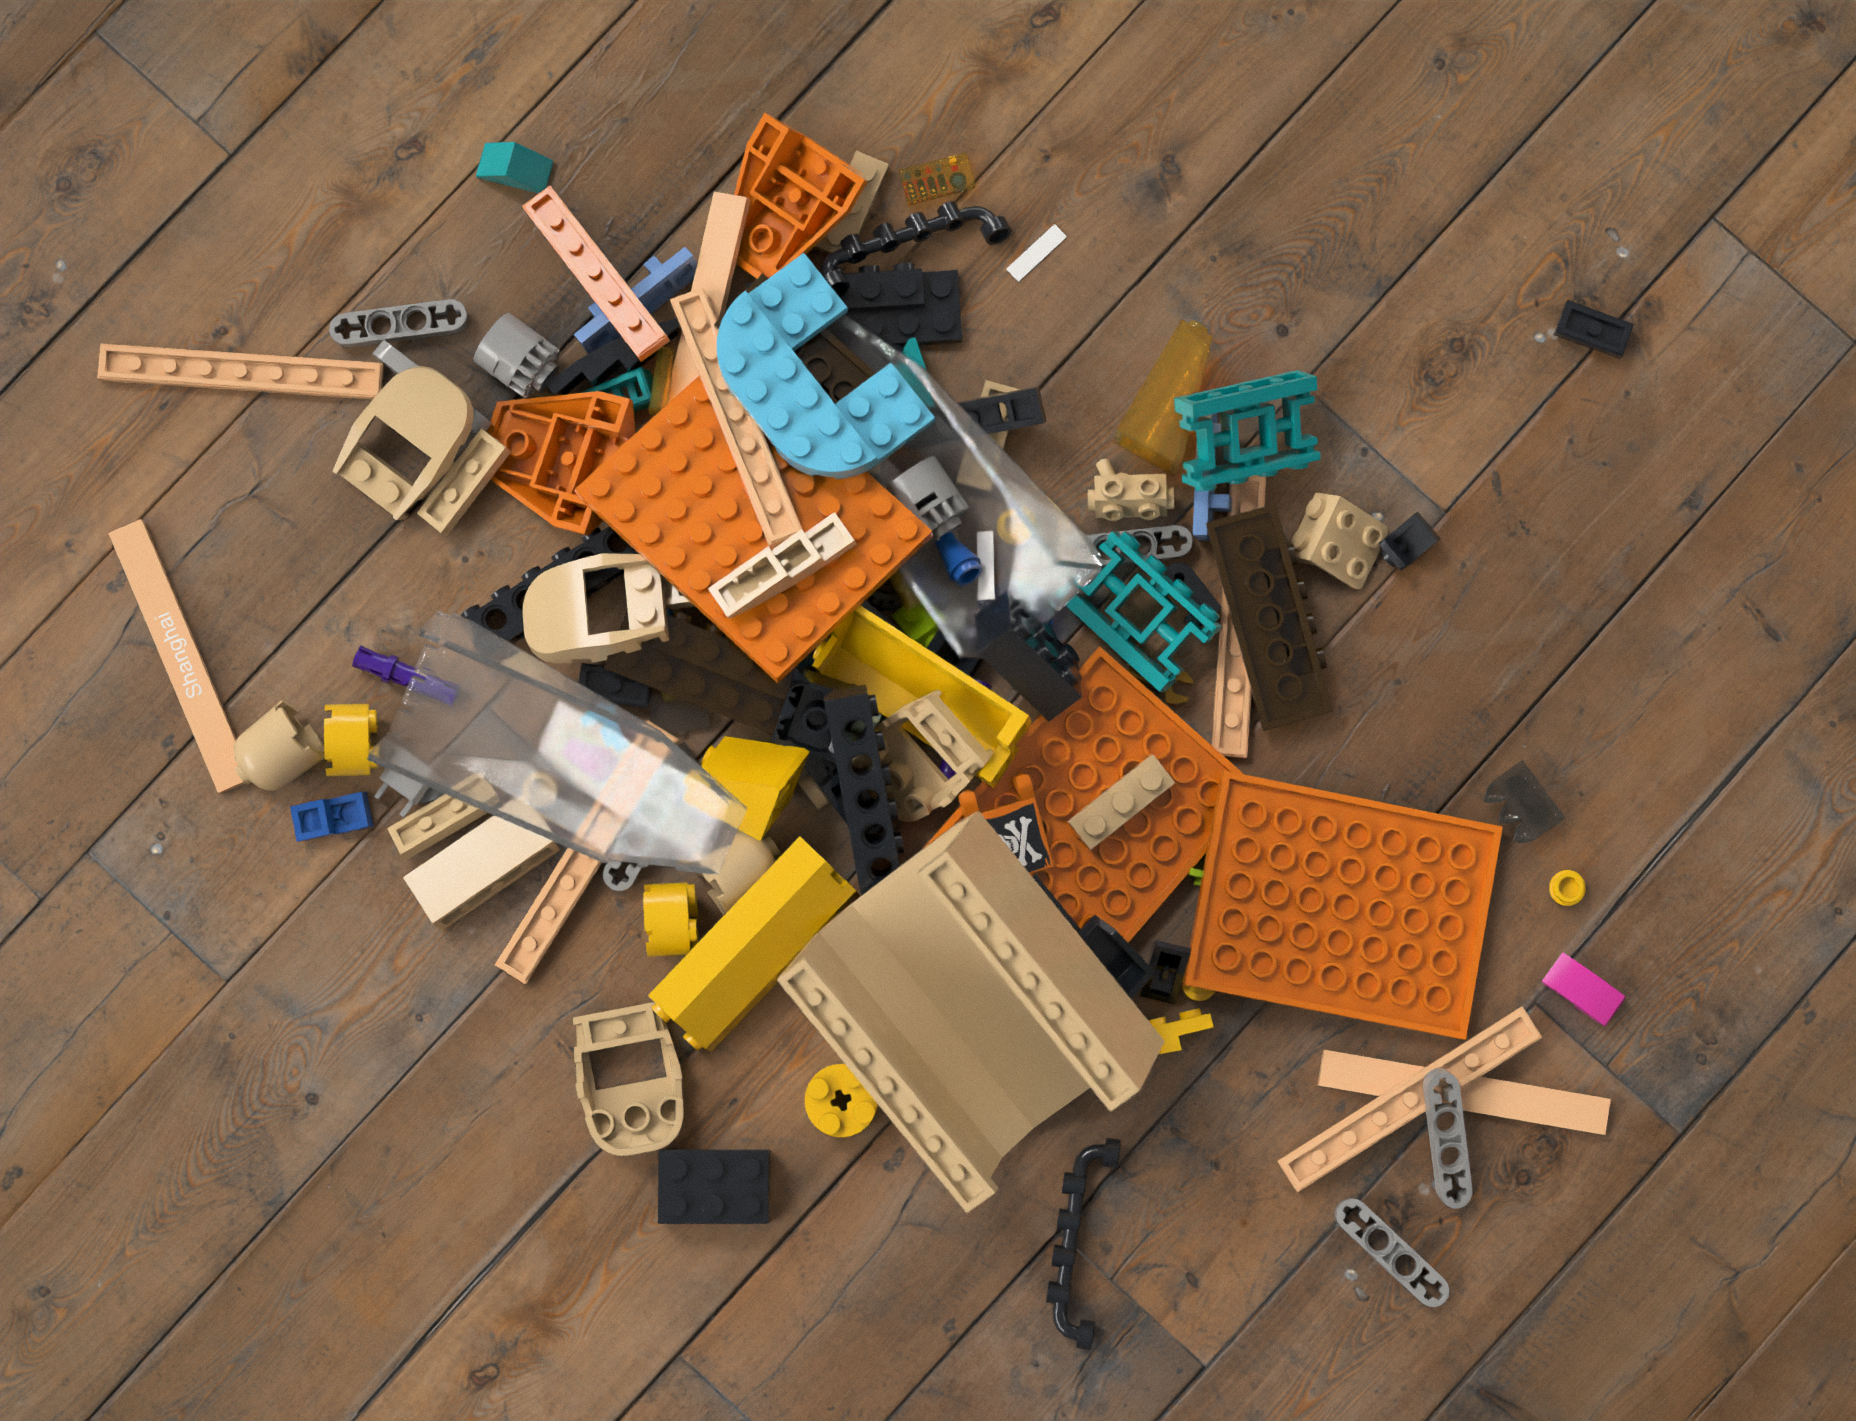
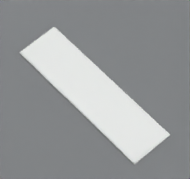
(1036, 252)
(985, 552)

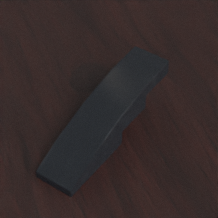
(605, 361)

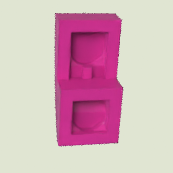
(1584, 989)

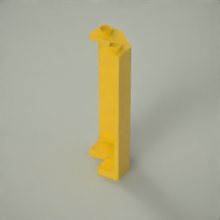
(902, 671)
(751, 946)

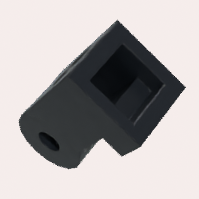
(1200, 592)

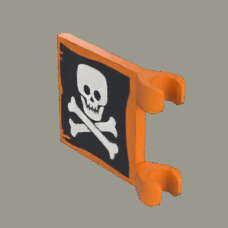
(1017, 824)

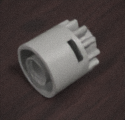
(517, 356)
(930, 496)

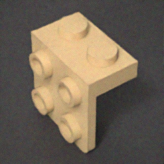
(1339, 539)

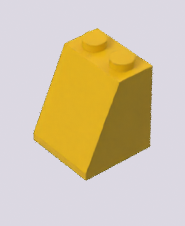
(758, 776)

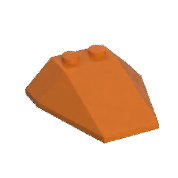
(794, 195)
(556, 447)

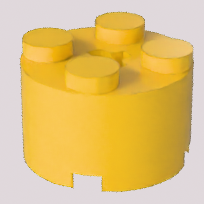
(349, 739)
(668, 918)
(832, 1119)

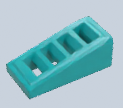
(629, 380)

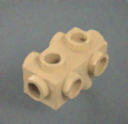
(1129, 495)

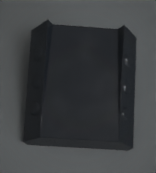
(804, 715)

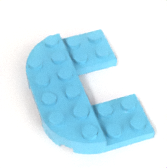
(787, 401)

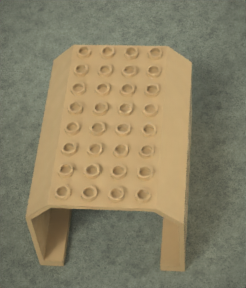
(969, 1006)

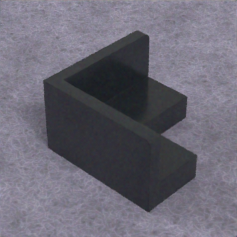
(1116, 955)

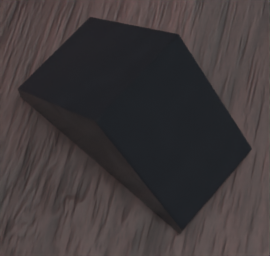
(1169, 964)

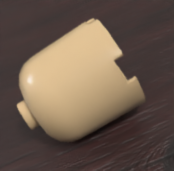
(277, 749)
(740, 870)

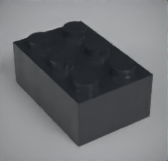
(1028, 655)
(714, 1186)

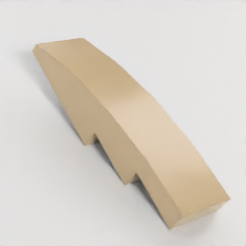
(782, 567)

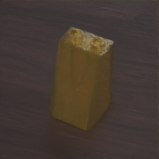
(1151, 424)

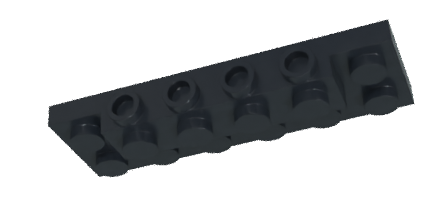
(905, 303)

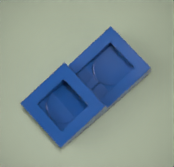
(331, 816)

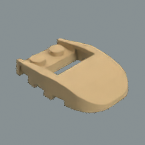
(427, 413)
(558, 612)
(914, 777)
(633, 1115)

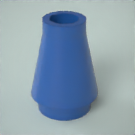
(959, 561)

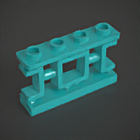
(1243, 402)
(1119, 633)

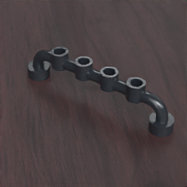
(918, 229)
(1065, 1254)

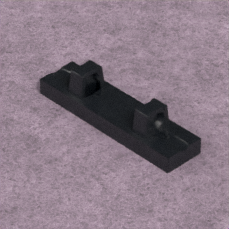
(1022, 410)

